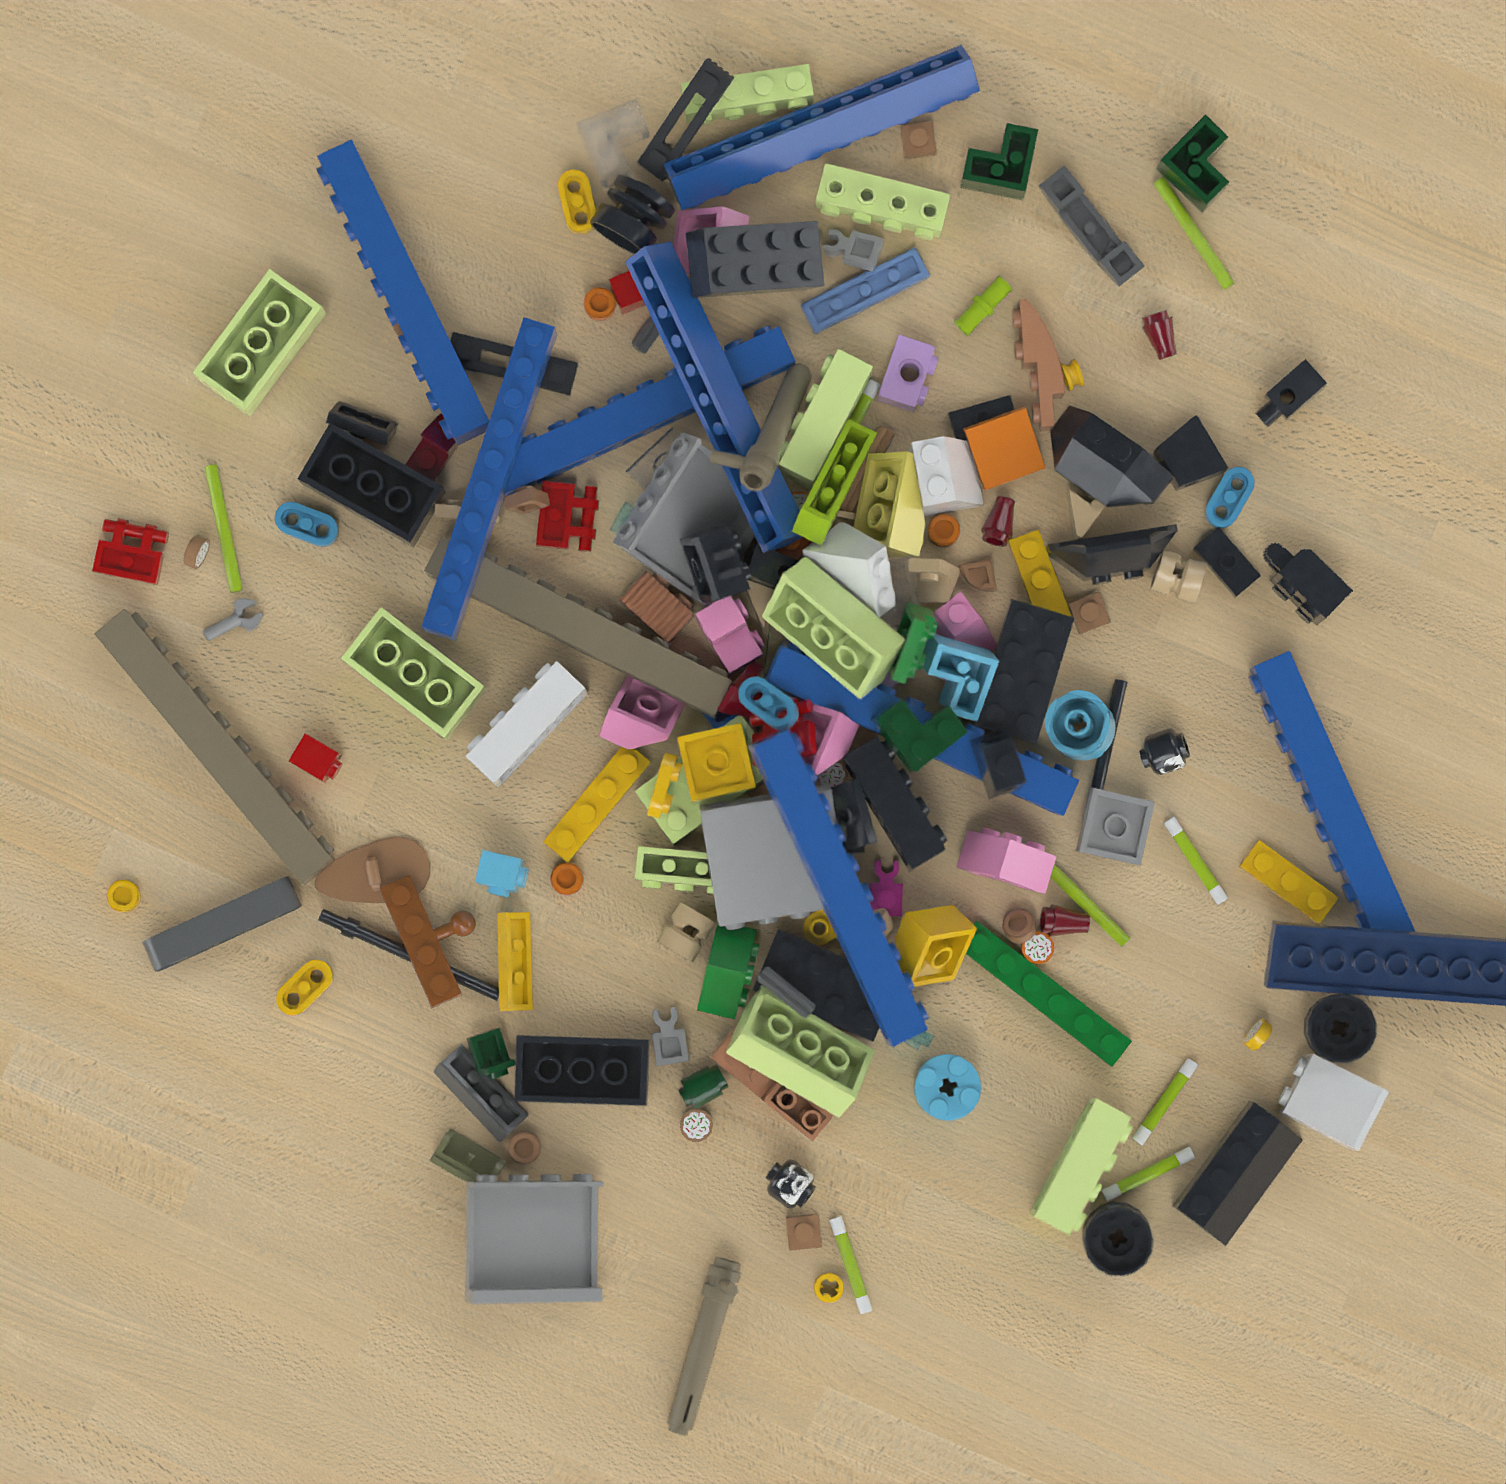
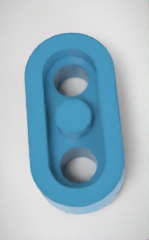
(1229, 498)
(308, 523)
(770, 705)

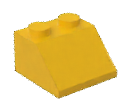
(933, 944)

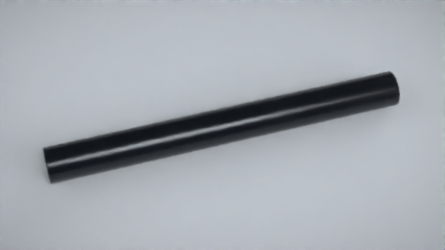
(1115, 707)

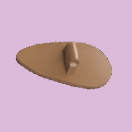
(366, 869)

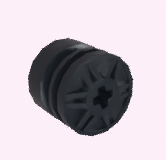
(635, 211)
(1358, 1034)
(1127, 1255)

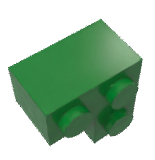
(728, 971)

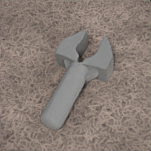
(235, 620)

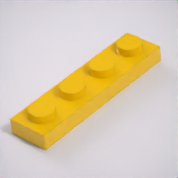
(596, 802)

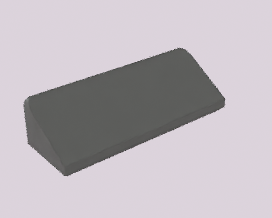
(480, 1095)

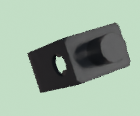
(1302, 382)
(1190, 455)
(765, 565)
(998, 763)

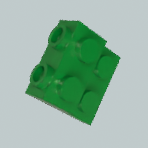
(916, 626)

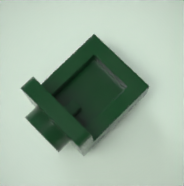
(490, 1053)

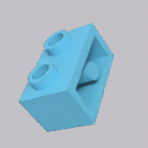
(501, 873)

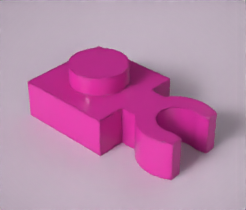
(885, 893)

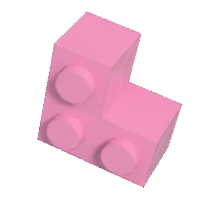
(728, 634)
(1006, 859)

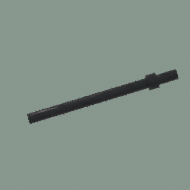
(352, 928)

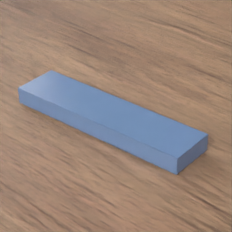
(865, 290)

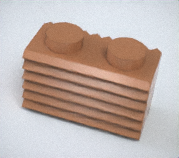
(657, 606)

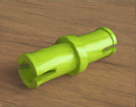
(983, 305)

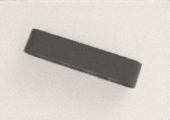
(221, 924)

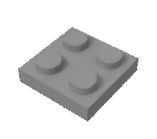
(1115, 826)

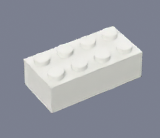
(527, 723)

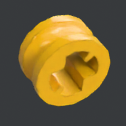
(1072, 375)
(831, 1278)

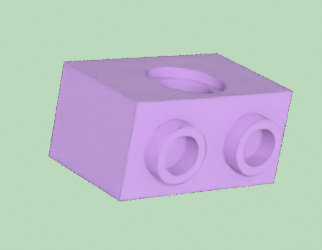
(907, 354)

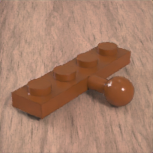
(423, 941)

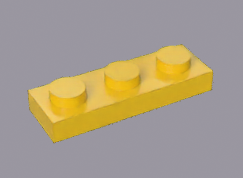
(1037, 572)
(1288, 882)
(514, 961)

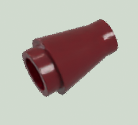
(1160, 333)
(999, 524)
(1063, 921)

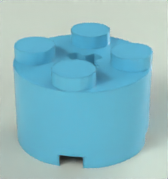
(1071, 709)
(964, 1095)

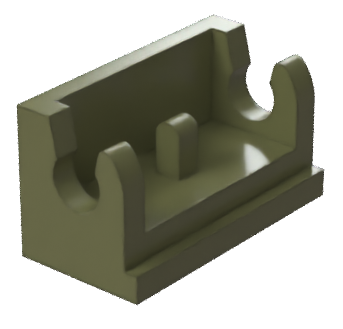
(465, 1157)

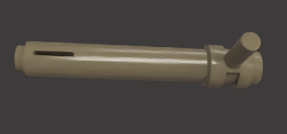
(763, 457)
(717, 1295)

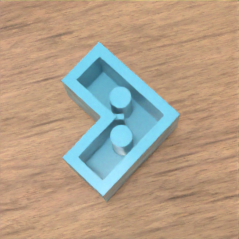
(966, 671)

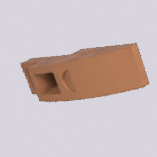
(1038, 352)
(797, 1110)

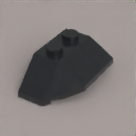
(1105, 461)
(1112, 554)

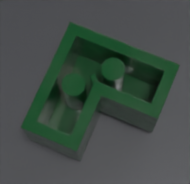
(1188, 165)
(1005, 172)
(915, 741)

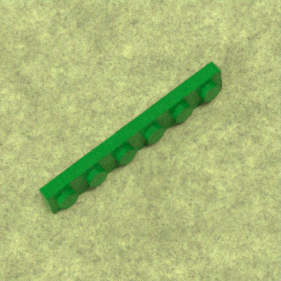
(1047, 996)

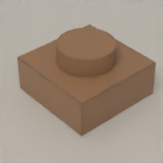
(918, 140)
(526, 500)
(1089, 613)
(803, 1232)

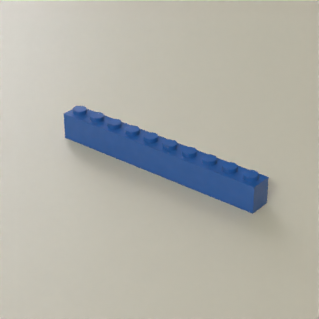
(822, 127)
(404, 291)
(711, 386)
(638, 413)
(489, 479)
(806, 680)
(1328, 795)
(839, 887)

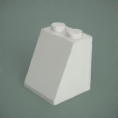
(946, 475)
(857, 565)
(1332, 1101)

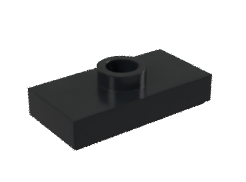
(977, 413)
(362, 423)
(1226, 562)
(853, 814)

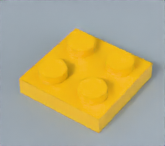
(716, 762)

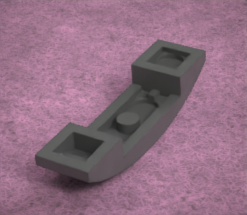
(1089, 227)

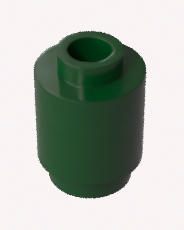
(703, 1086)

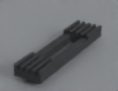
(708, 82)
(557, 376)

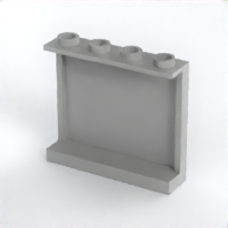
(680, 501)
(755, 862)
(532, 1239)

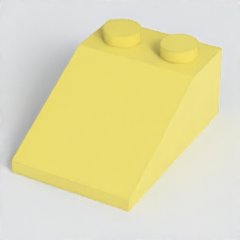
(891, 504)

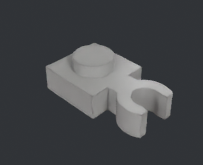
(858, 251)
(669, 1044)

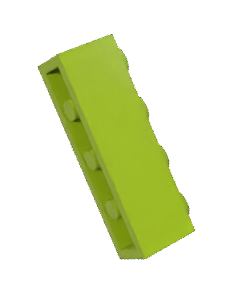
(834, 482)

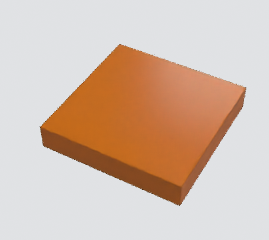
(1004, 448)

